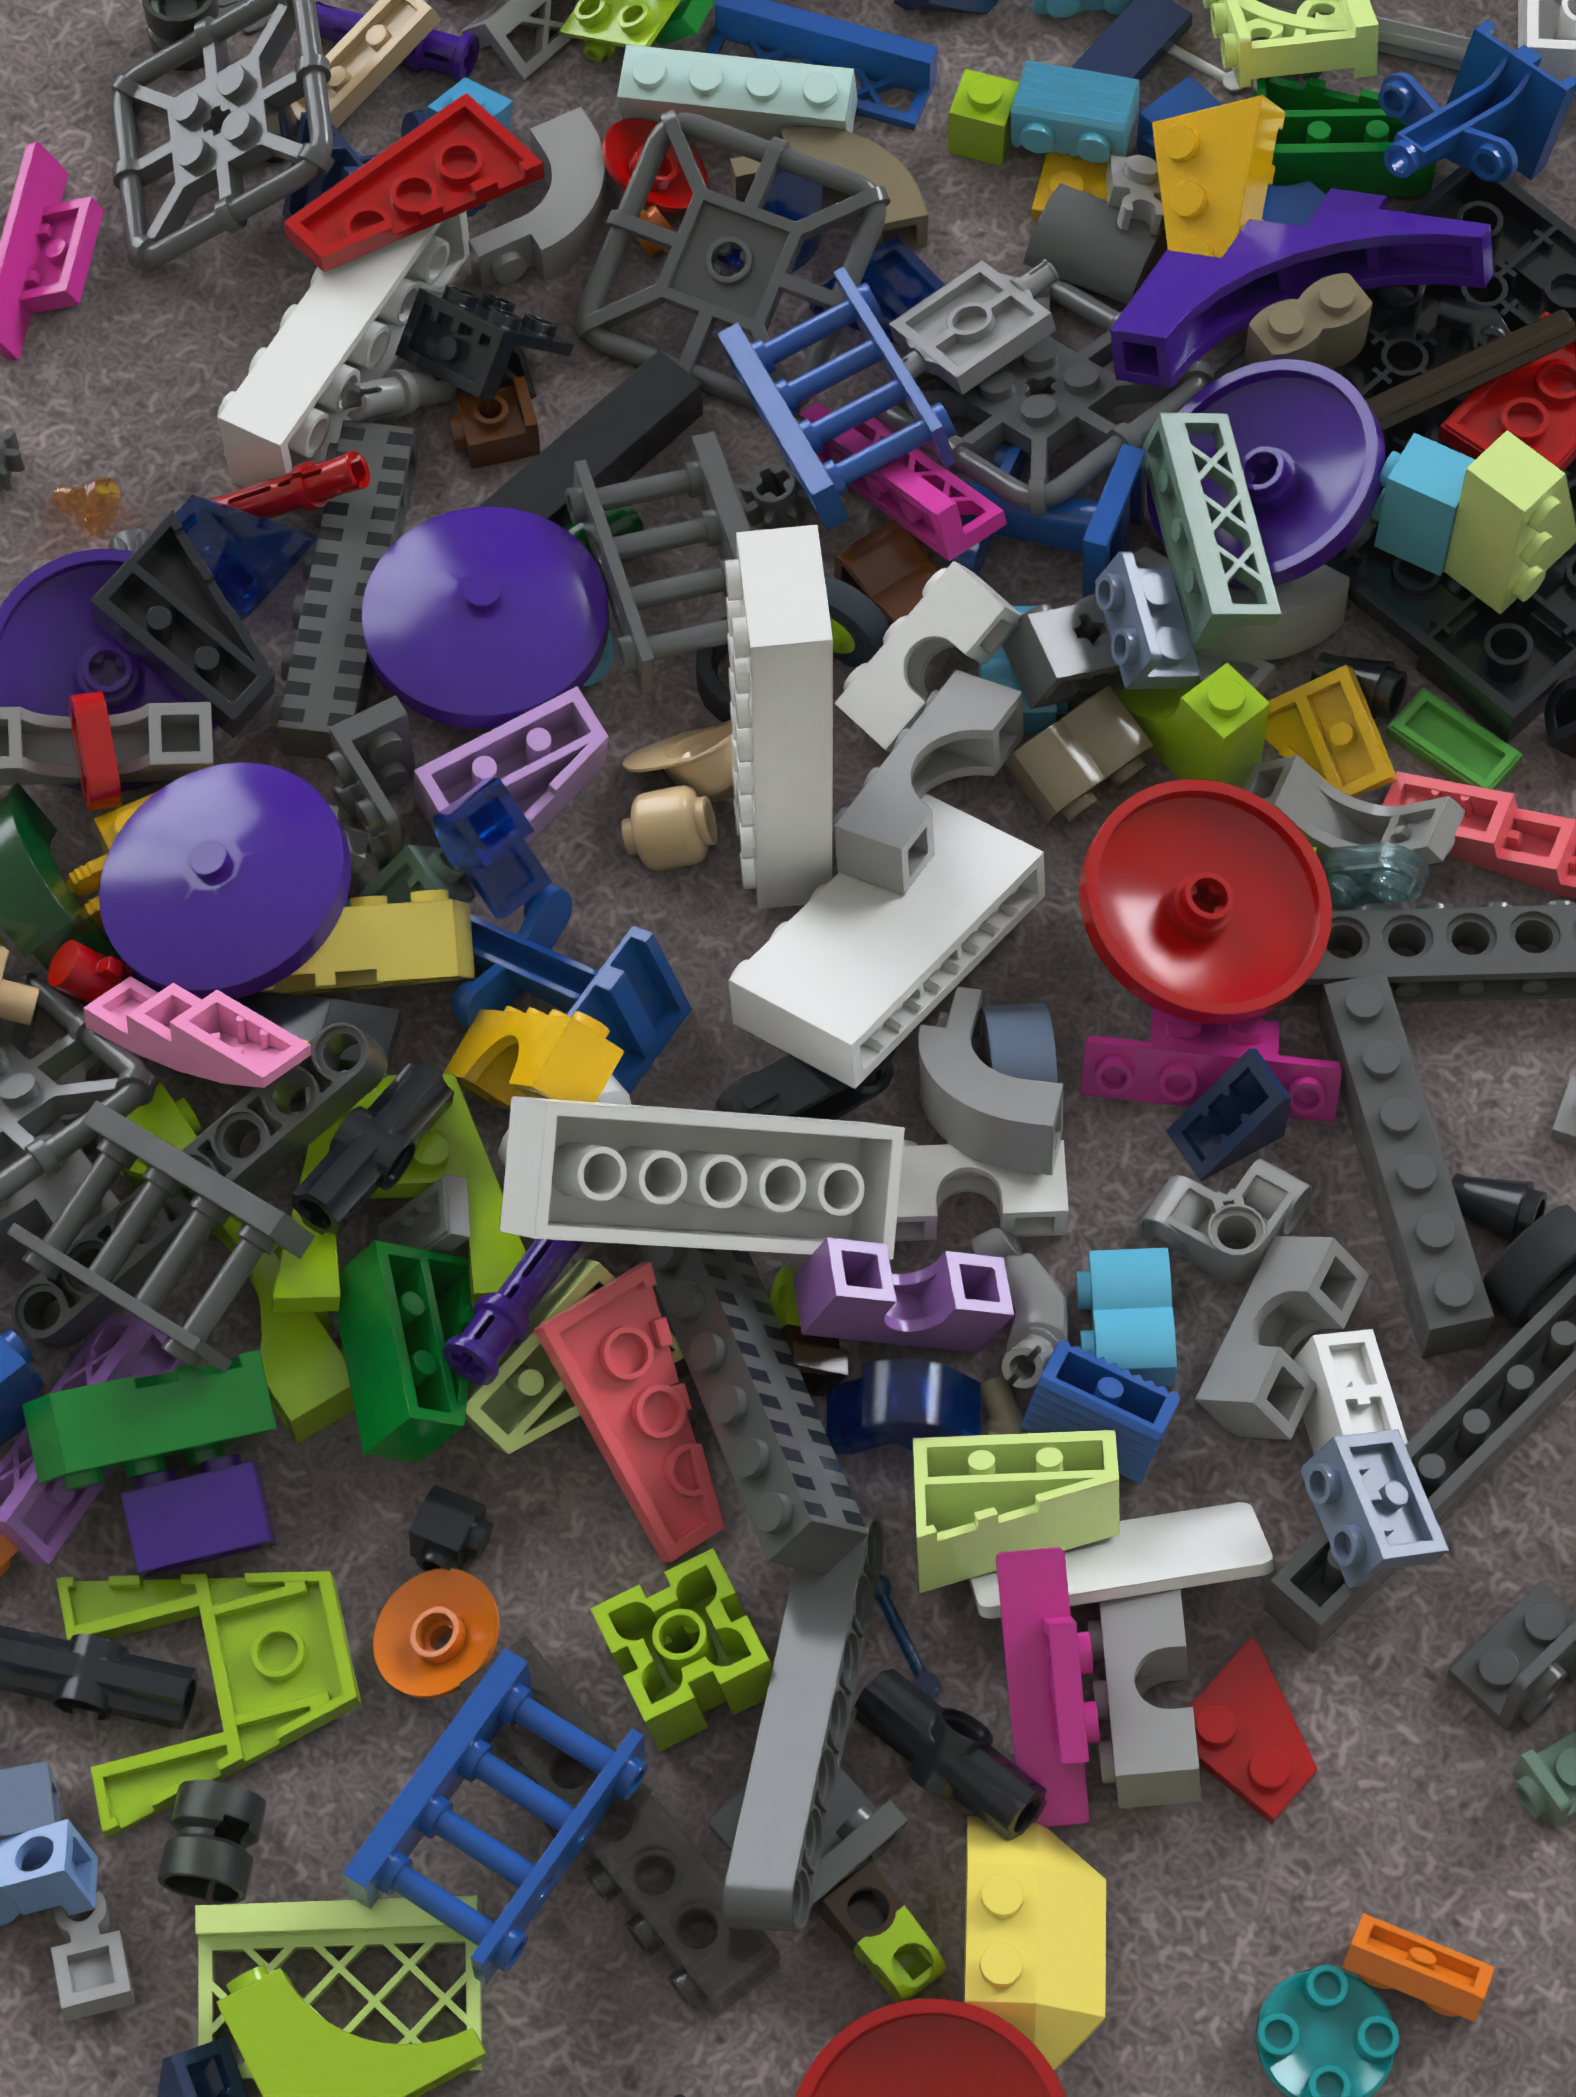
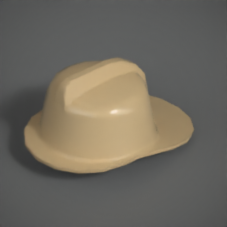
(693, 759)

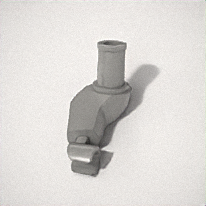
(1037, 1305)

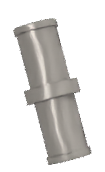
(396, 394)

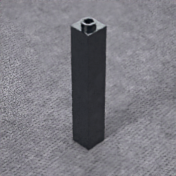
(612, 436)

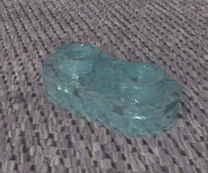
(1374, 874)

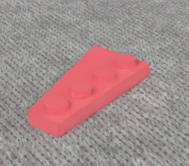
(627, 1390)

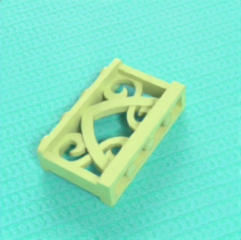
(1295, 40)

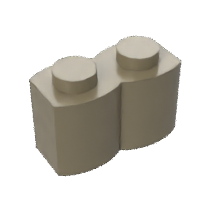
(1320, 327)
(1080, 755)

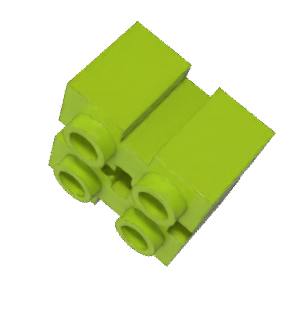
(696, 1613)

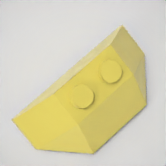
(1035, 1937)

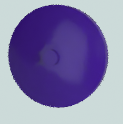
(1306, 459)
(484, 616)
(58, 651)
(225, 880)

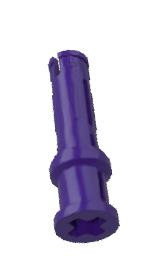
(436, 52)
(504, 1315)

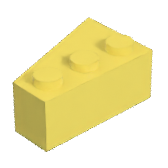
(390, 946)

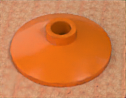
(419, 1616)

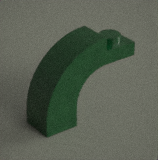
(34, 899)

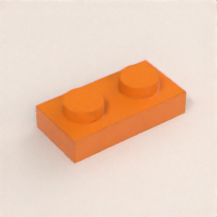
(1418, 1967)

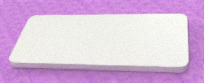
(1157, 1556)

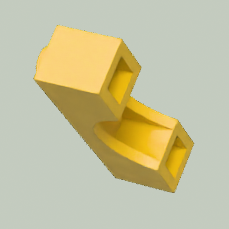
(534, 1056)

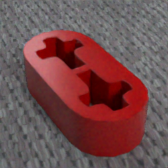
(95, 751)

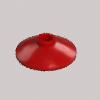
(621, 152)

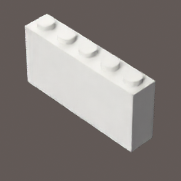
(873, 963)

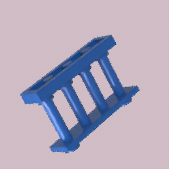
(804, 440)
(467, 1754)

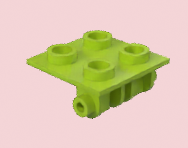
(616, 23)

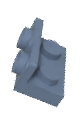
(1146, 626)
(1372, 1505)

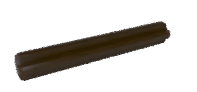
(1473, 369)

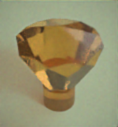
(91, 503)

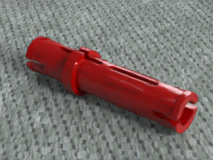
(305, 487)

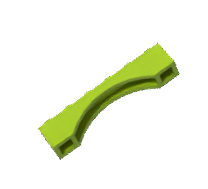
(299, 1357)

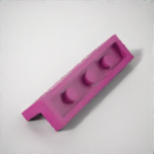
(913, 493)

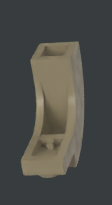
(905, 213)

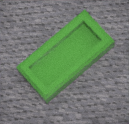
(1452, 742)

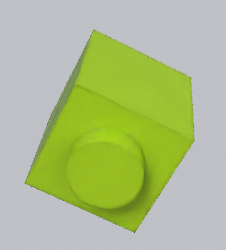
(981, 117)

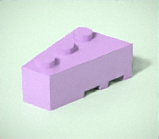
(538, 757)

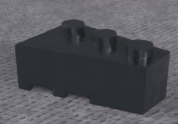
(183, 628)

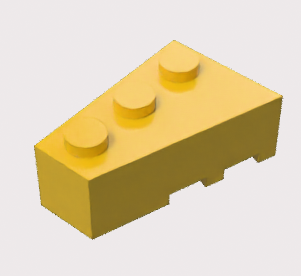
(1215, 172)

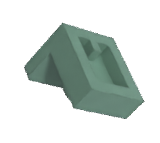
(418, 870)
(1548, 1781)

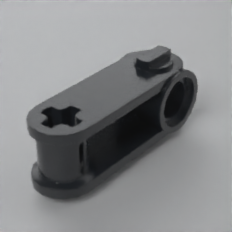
(801, 1090)

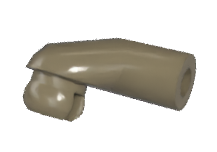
(1001, 1407)

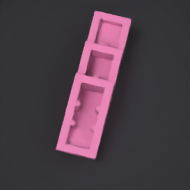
(196, 1035)

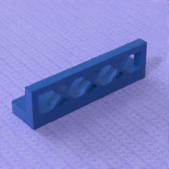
(836, 43)

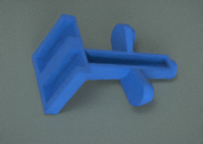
(1495, 120)
(1079, 524)
(630, 994)

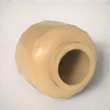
(670, 828)

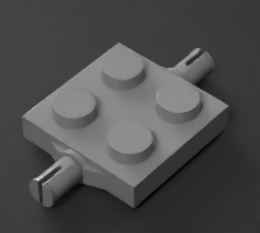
(975, 324)

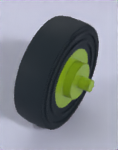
(855, 623)

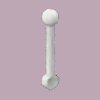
(1228, 79)

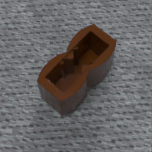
(887, 568)

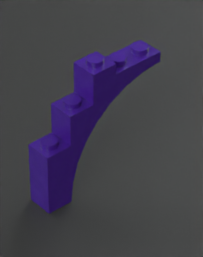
(1202, 299)

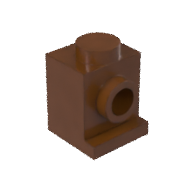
(498, 428)

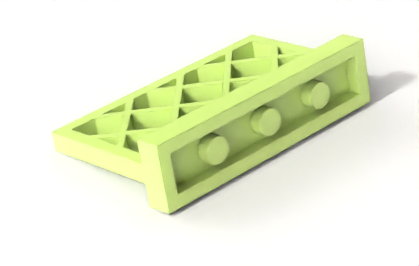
(333, 1925)

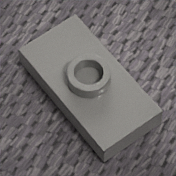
(433, 1219)

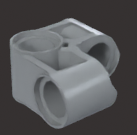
(1200, 1220)

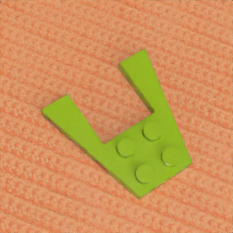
(447, 1148)
(274, 1664)

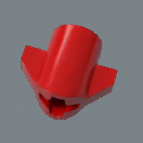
(85, 972)

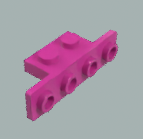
(42, 247)
(1191, 1056)
(1045, 1681)

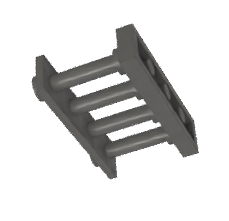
(717, 525)
(166, 1175)

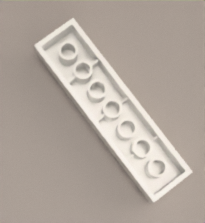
(781, 713)

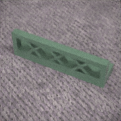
(1188, 531)

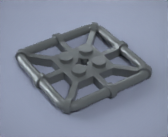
(245, 105)
(715, 227)
(1015, 410)
(34, 1101)

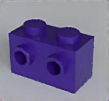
(197, 1515)

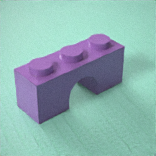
(853, 1295)

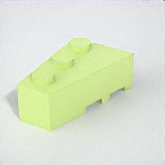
(1010, 1496)

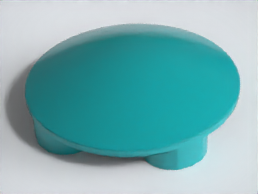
(1326, 2035)

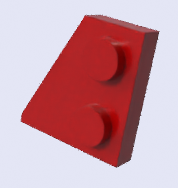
(1251, 1736)

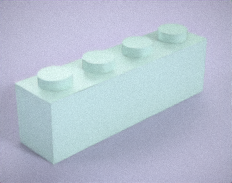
(736, 90)

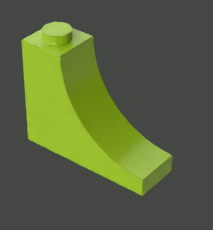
(1206, 729)
(305, 2056)

